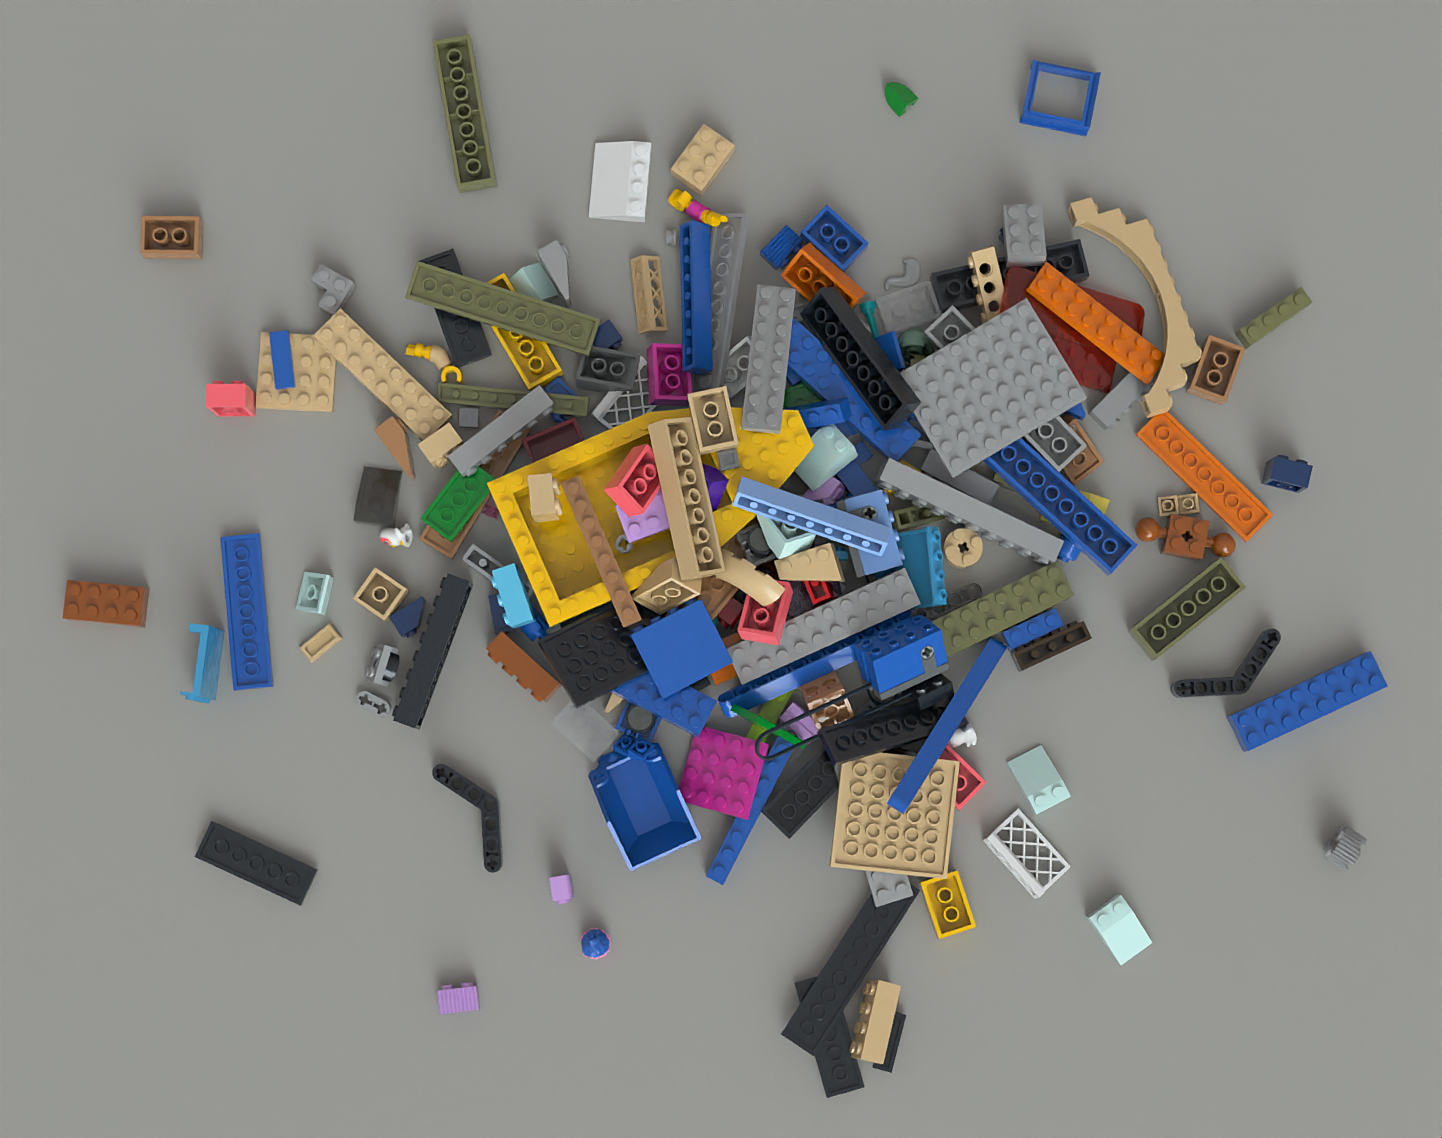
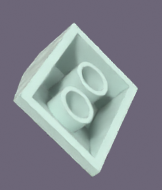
(830, 455)
(783, 538)
(1038, 780)
(1119, 929)

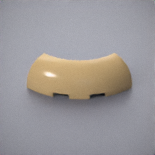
(751, 581)

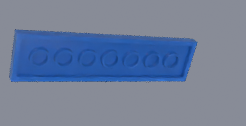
(246, 611)

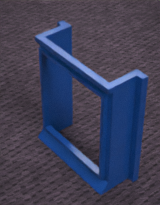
(1056, 122)

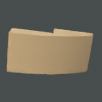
(1179, 504)

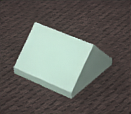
(534, 283)
(314, 593)

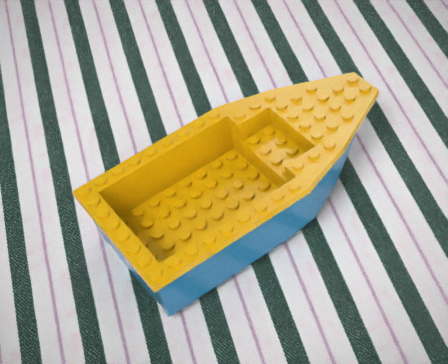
(557, 552)

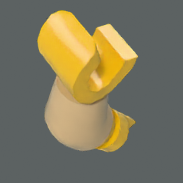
(437, 356)

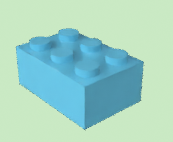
(513, 596)

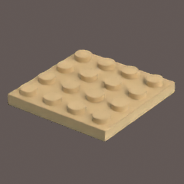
(313, 376)

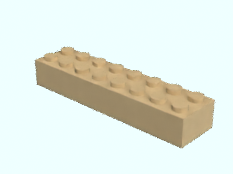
(382, 375)
(686, 498)

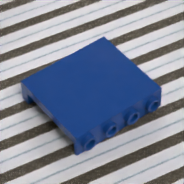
(681, 647)

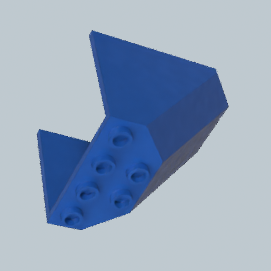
(642, 806)

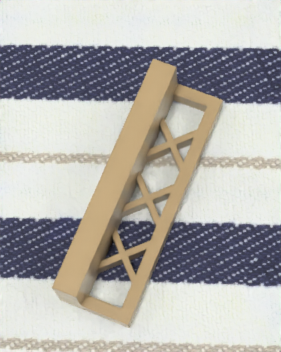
(645, 293)

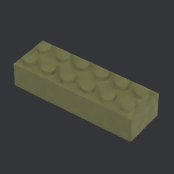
(1186, 609)

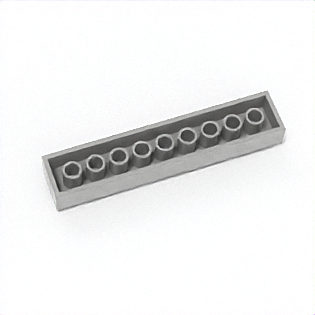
(1054, 439)
(968, 511)
(826, 624)

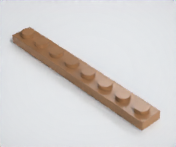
(601, 551)

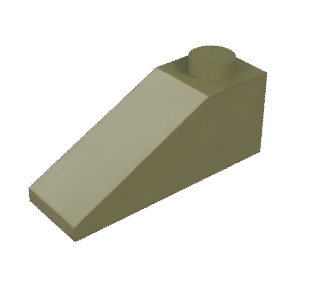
(913, 517)

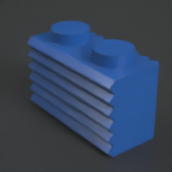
(781, 248)

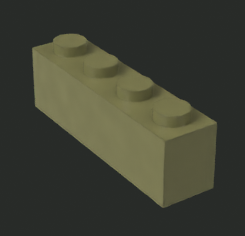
(1273, 318)

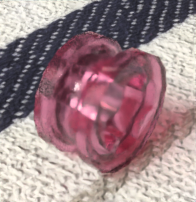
(491, 512)

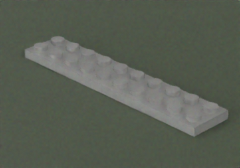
(726, 260)

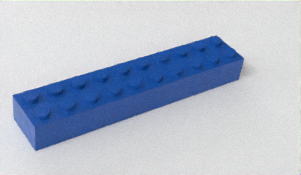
(823, 377)
(1062, 505)

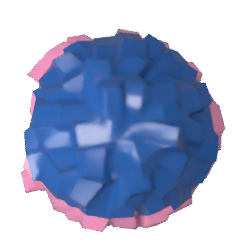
(595, 943)

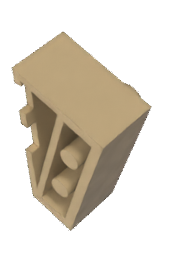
(811, 565)

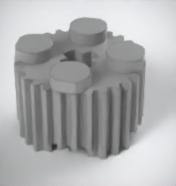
(1344, 848)

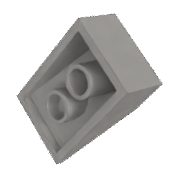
(555, 262)

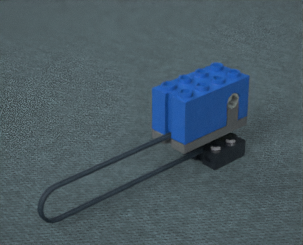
(894, 661)

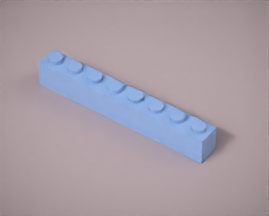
(811, 516)

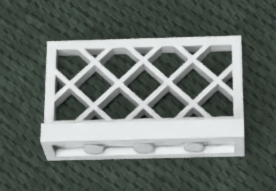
(612, 396)
(1018, 867)

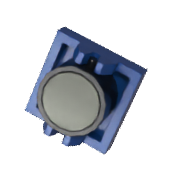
(638, 722)

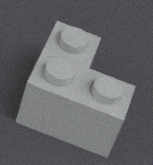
(337, 289)

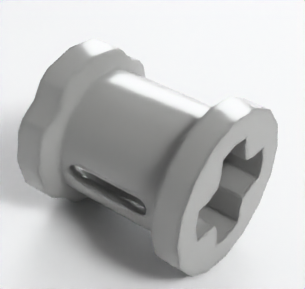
(620, 549)

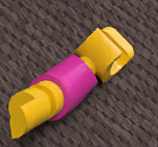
(697, 211)

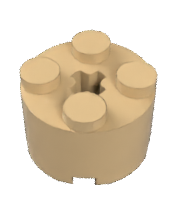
(972, 544)

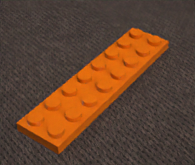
(1096, 323)
(1204, 475)

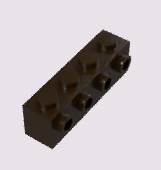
(1055, 644)

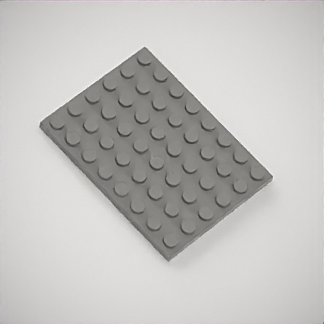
(991, 388)

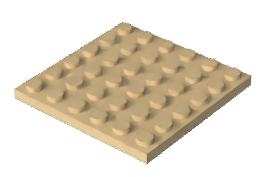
(881, 839)

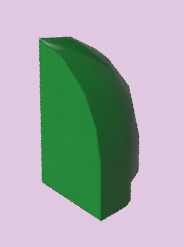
(899, 97)

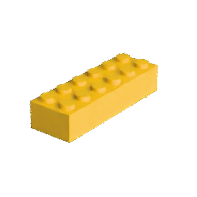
(529, 356)

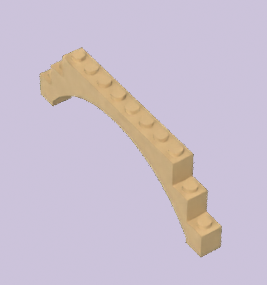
(1140, 246)

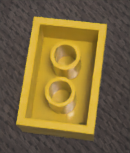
(947, 905)

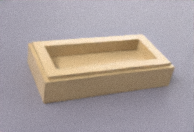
(320, 643)

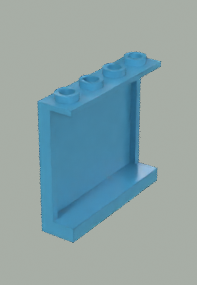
(923, 565)
(207, 663)

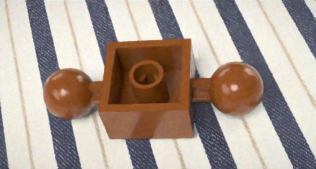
(1173, 543)

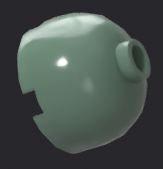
(914, 342)

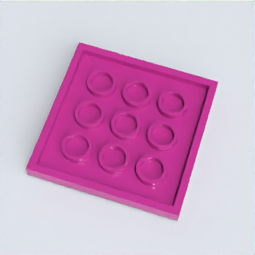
(722, 772)

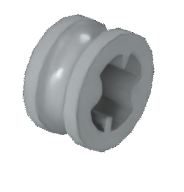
(671, 236)

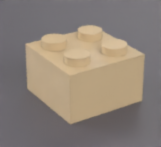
(440, 445)
(381, 594)

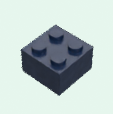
(1287, 474)

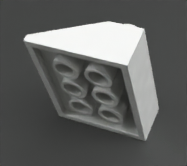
(620, 181)

